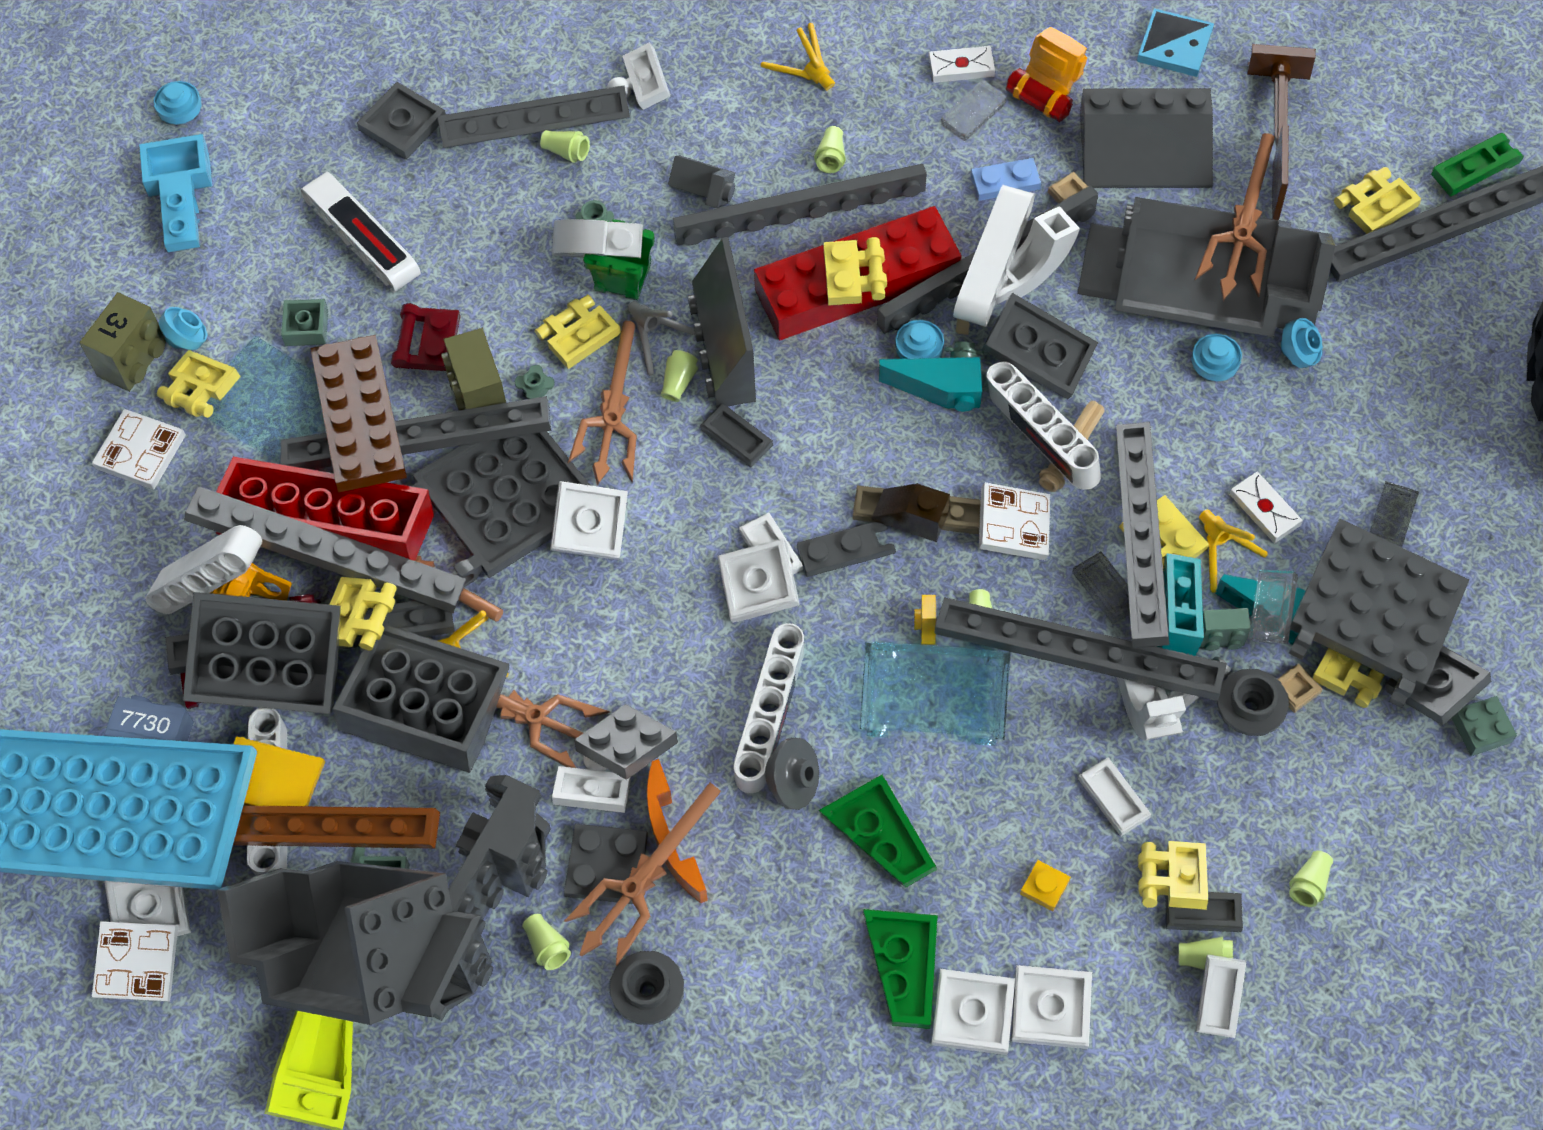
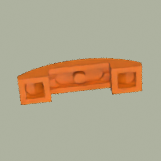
(685, 871)

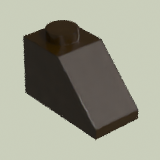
(913, 510)

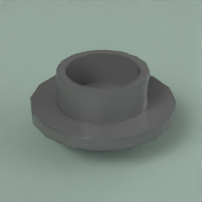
(1260, 689)
(793, 773)
(642, 970)

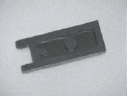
(843, 549)

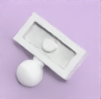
(644, 77)
(590, 788)

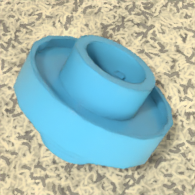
(177, 102)
(182, 328)
(919, 340)
(1301, 343)
(1216, 357)

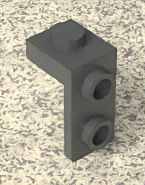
(703, 180)

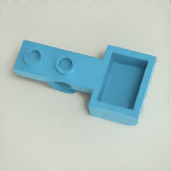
(173, 172)

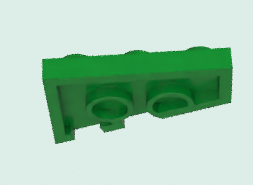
(882, 830)
(905, 963)

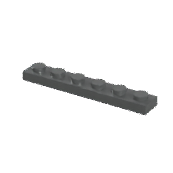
(533, 116)

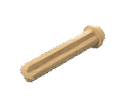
(1051, 478)

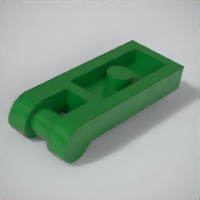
(1476, 164)

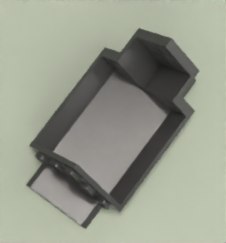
(1158, 252)
(347, 938)

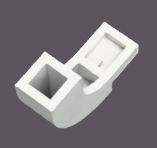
(596, 237)
(1040, 254)
(1151, 710)

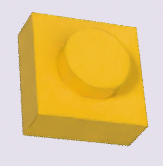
(926, 619)
(1045, 885)

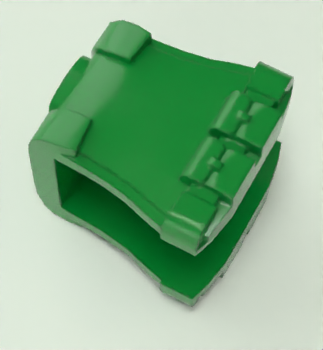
(621, 274)

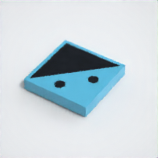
(1175, 42)

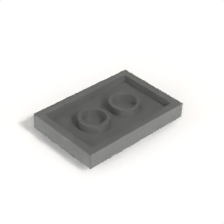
(1040, 346)

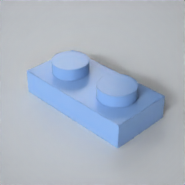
(1015, 174)

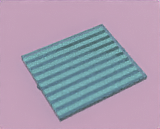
(270, 399)

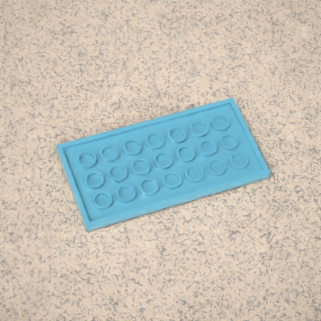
(120, 807)

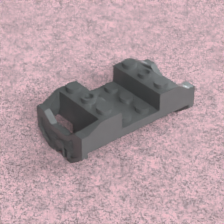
(499, 853)

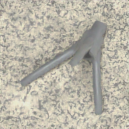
(648, 321)

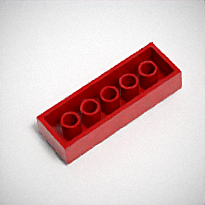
(796, 286)
(377, 515)

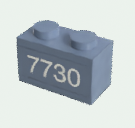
(147, 720)

